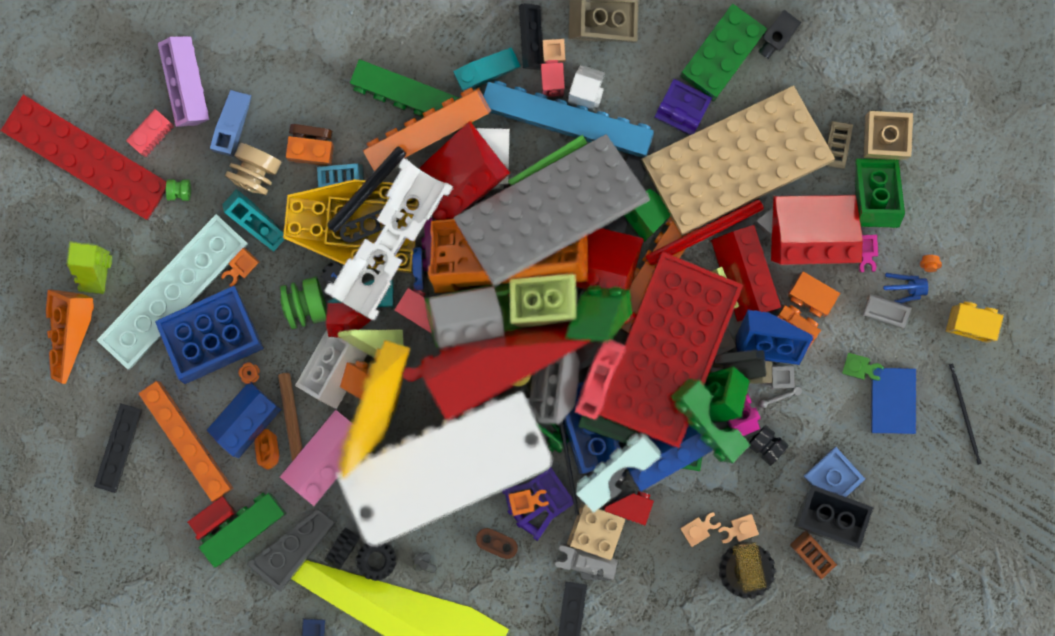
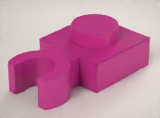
(870, 250)

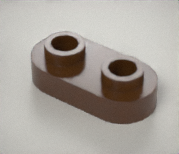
(304, 131)
(496, 544)

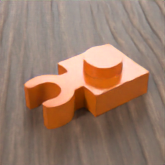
(241, 265)
(523, 502)

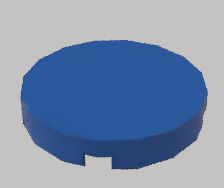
(418, 268)

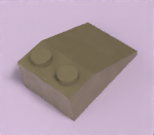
(603, 20)

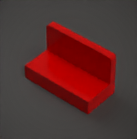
(211, 517)

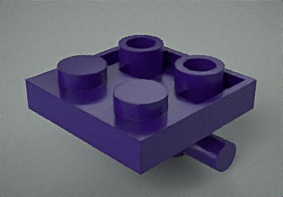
(683, 107)

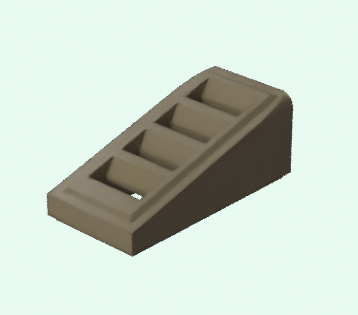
(845, 146)

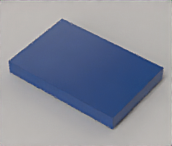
(893, 401)

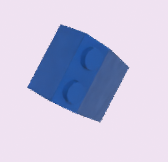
(777, 338)

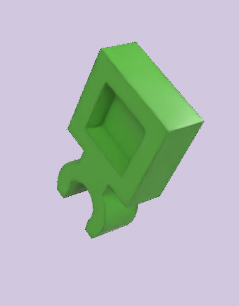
(859, 366)

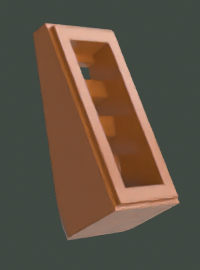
(805, 543)

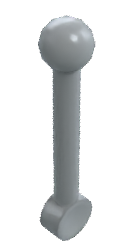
(796, 391)

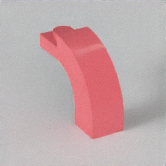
(598, 379)

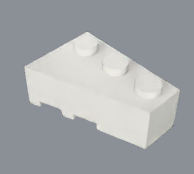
(586, 88)

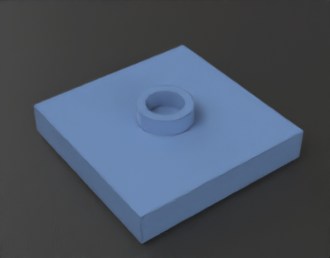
(835, 474)

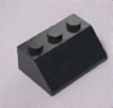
(834, 517)

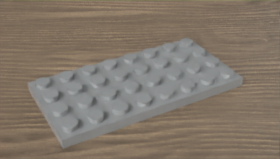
(551, 209)

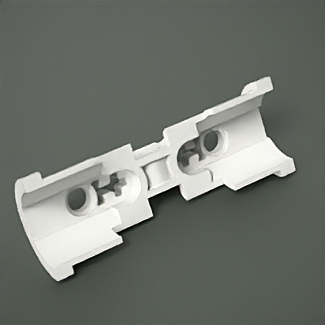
(409, 184)

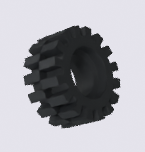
(342, 548)
(367, 570)

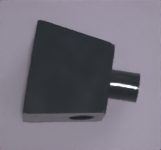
(785, 26)

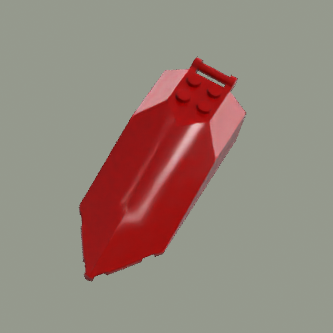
(485, 368)

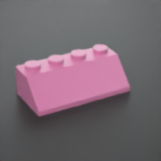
(318, 462)

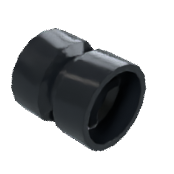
(768, 445)

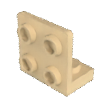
(596, 532)

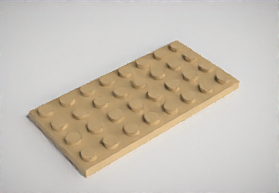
(737, 160)

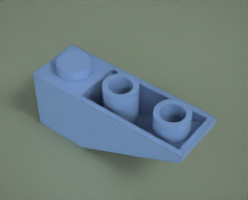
(230, 124)

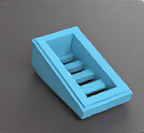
(321, 172)

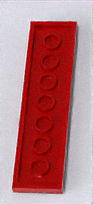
(85, 157)

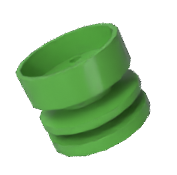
(303, 303)

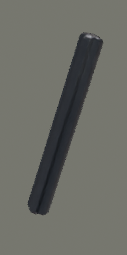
(366, 189)

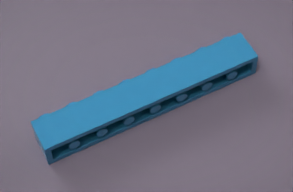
(566, 119)

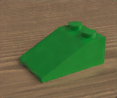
(879, 192)
(600, 313)
(728, 394)

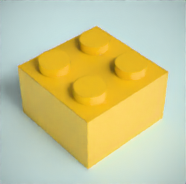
(974, 322)

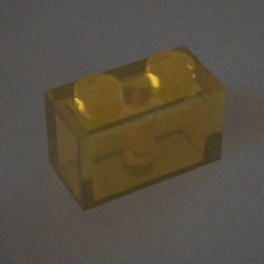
(749, 566)

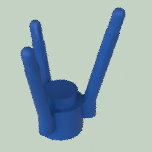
(915, 286)

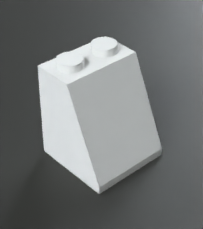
(499, 142)

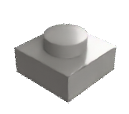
(783, 377)

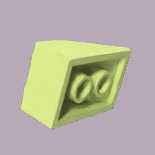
(542, 300)

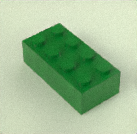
(723, 52)

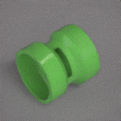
(178, 189)

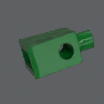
(648, 216)

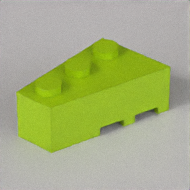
(90, 266)

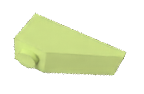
(370, 340)

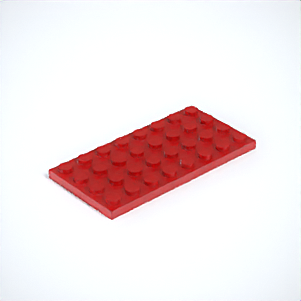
(667, 345)

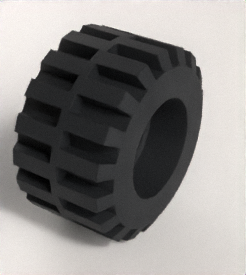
(729, 580)

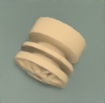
(253, 169)

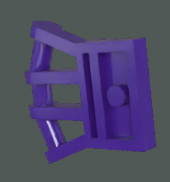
(555, 494)

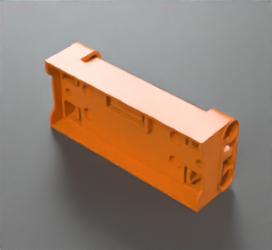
(456, 265)

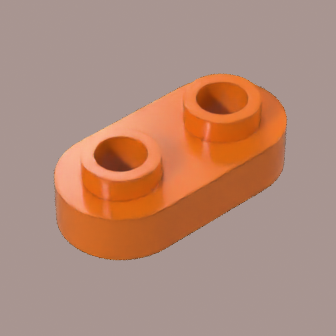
(267, 449)

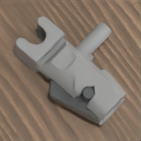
(590, 565)

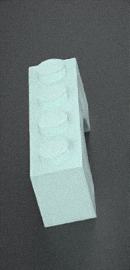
(638, 453)

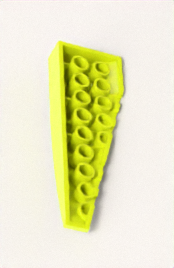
(394, 608)

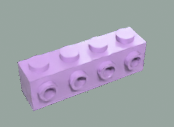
(183, 81)

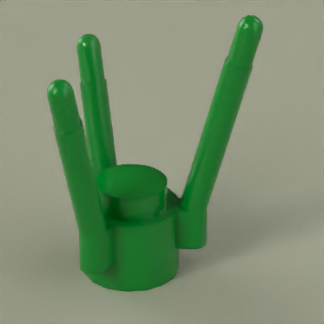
(554, 439)

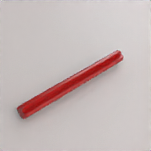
(706, 231)

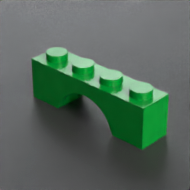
(694, 402)

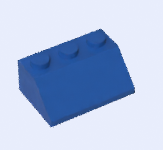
(243, 420)

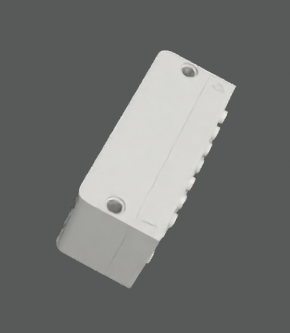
(445, 468)

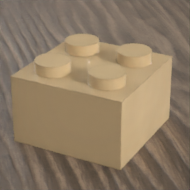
(888, 135)

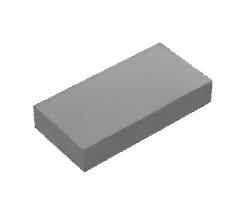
(887, 310)

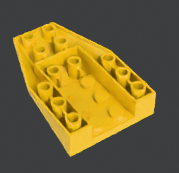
(312, 210)
(377, 405)

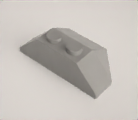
(555, 389)

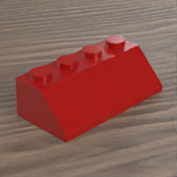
(745, 263)

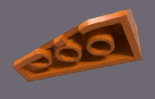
(69, 319)

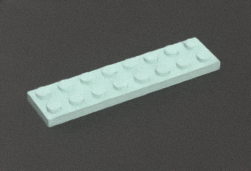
(172, 290)

